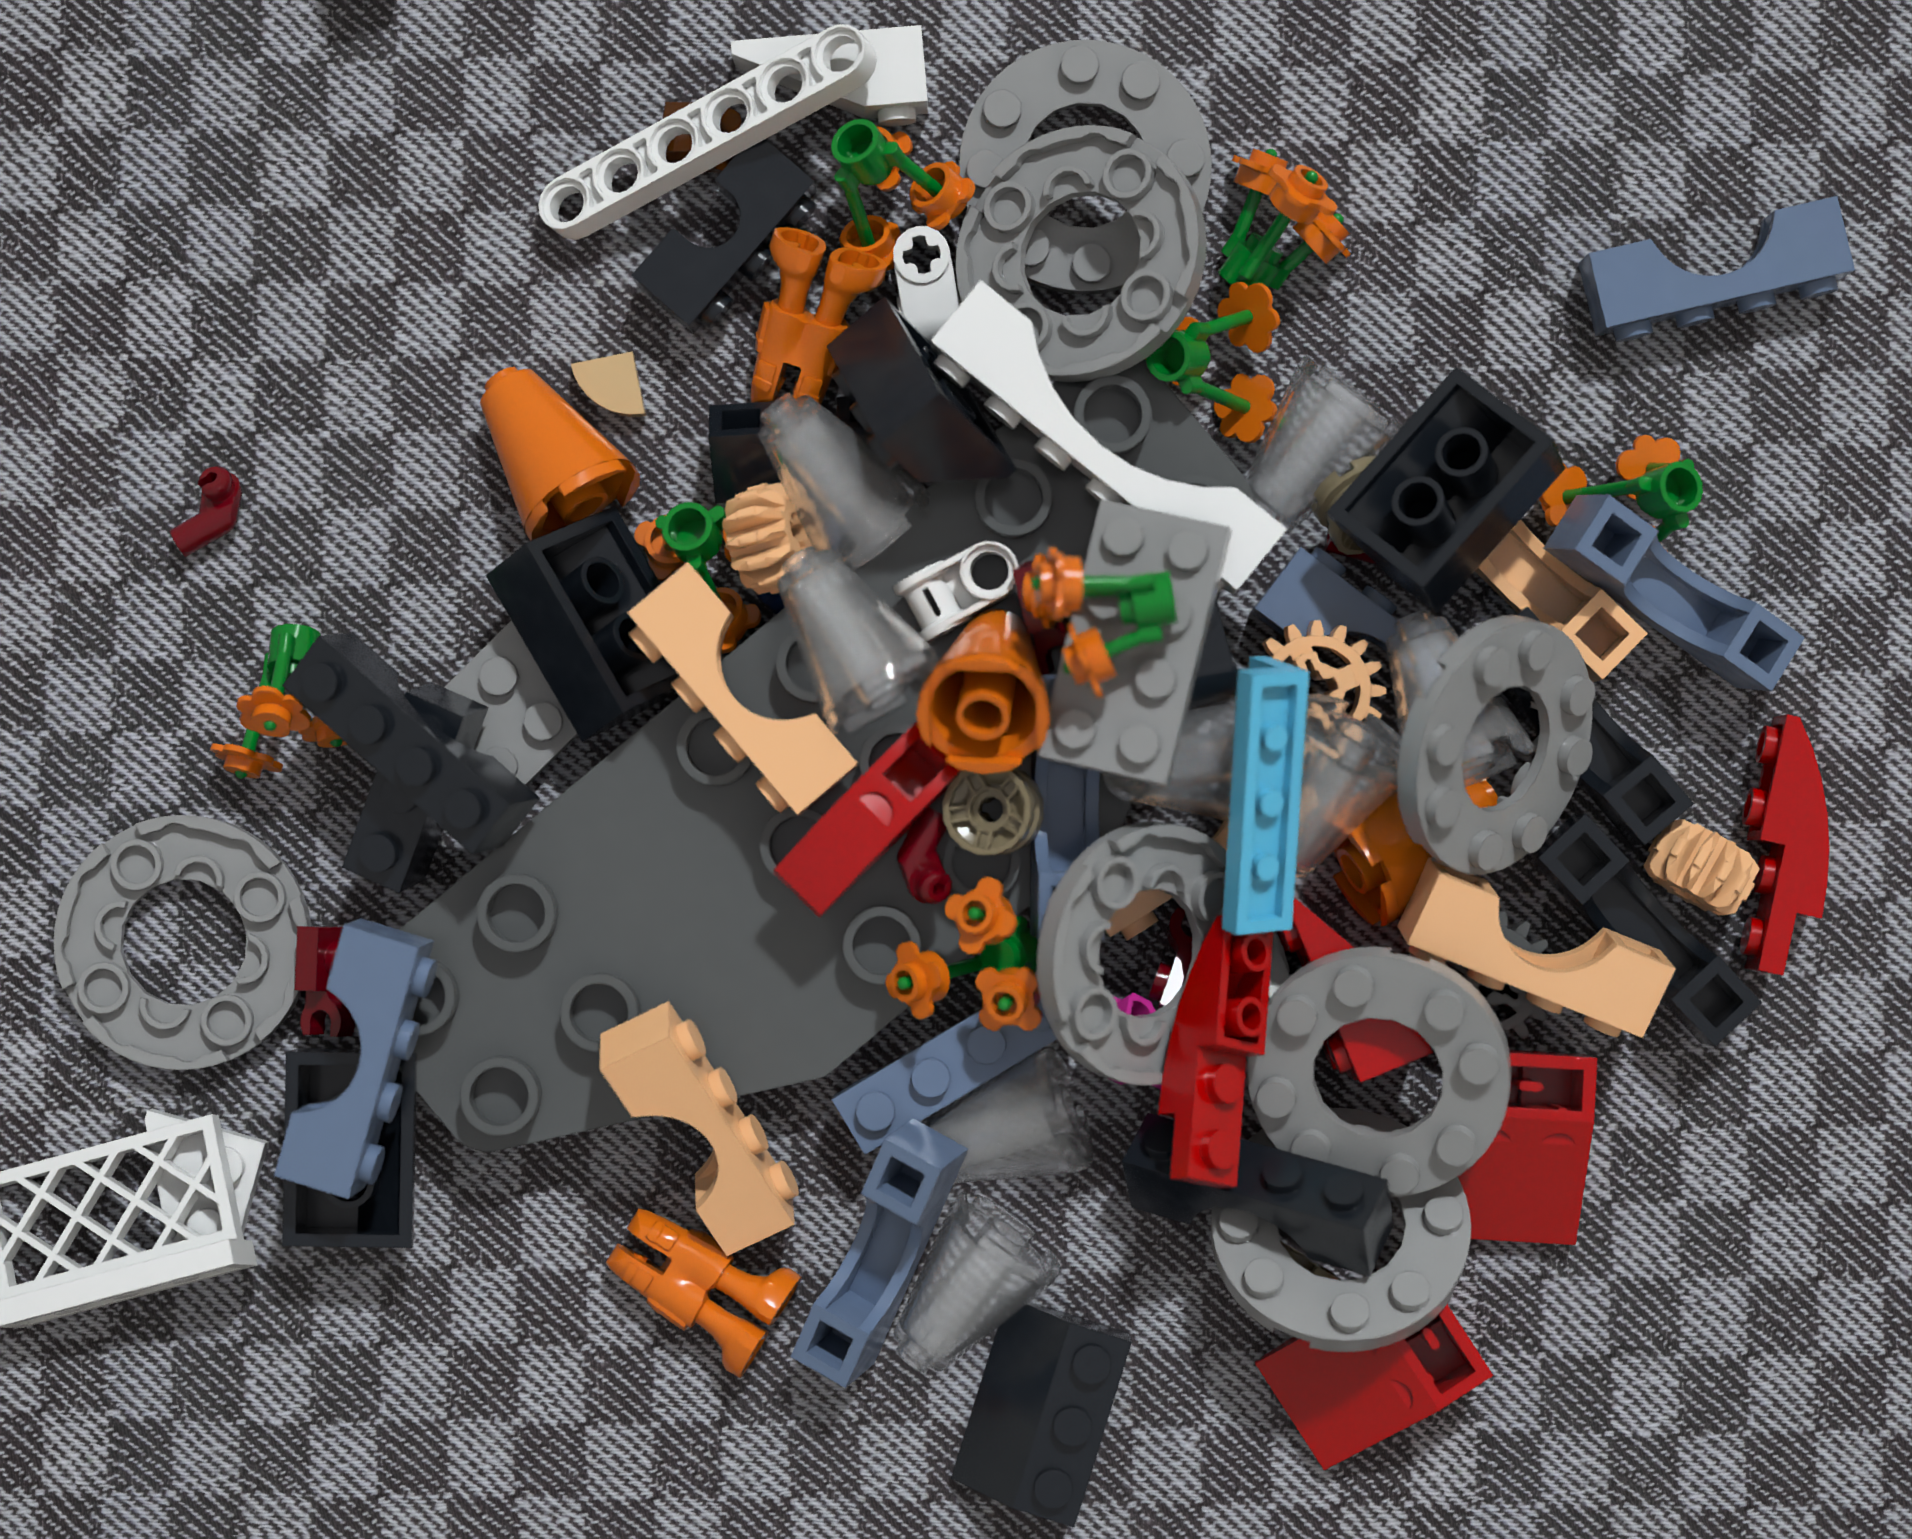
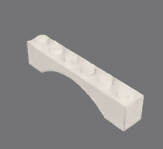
(998, 353)

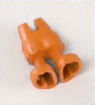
(792, 333)
(684, 1283)

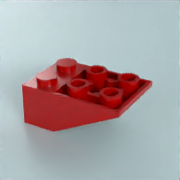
(1360, 1047)
(1537, 1165)
(1368, 1395)

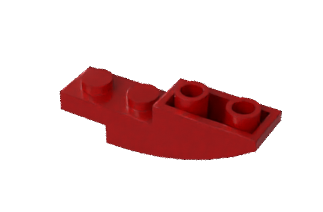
(1792, 818)
(866, 821)
(1205, 1063)

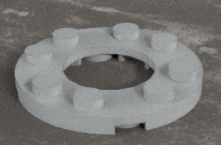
(1096, 76)
(1080, 164)
(1432, 747)
(1077, 914)
(92, 932)
(1396, 988)
(1357, 1311)

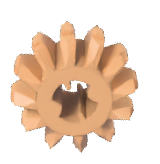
(762, 535)
(1701, 867)

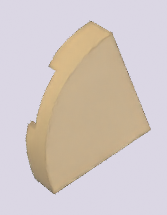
(612, 383)

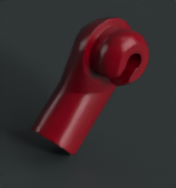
(216, 514)
(920, 861)

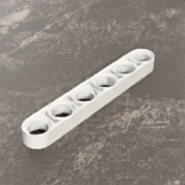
(702, 122)

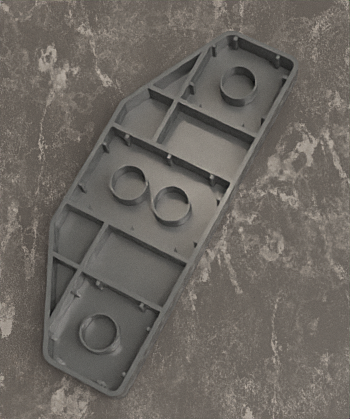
(665, 853)

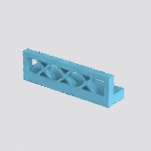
(1265, 797)

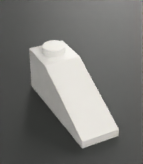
(891, 94)

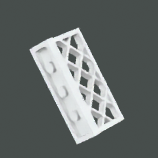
(140, 1271)

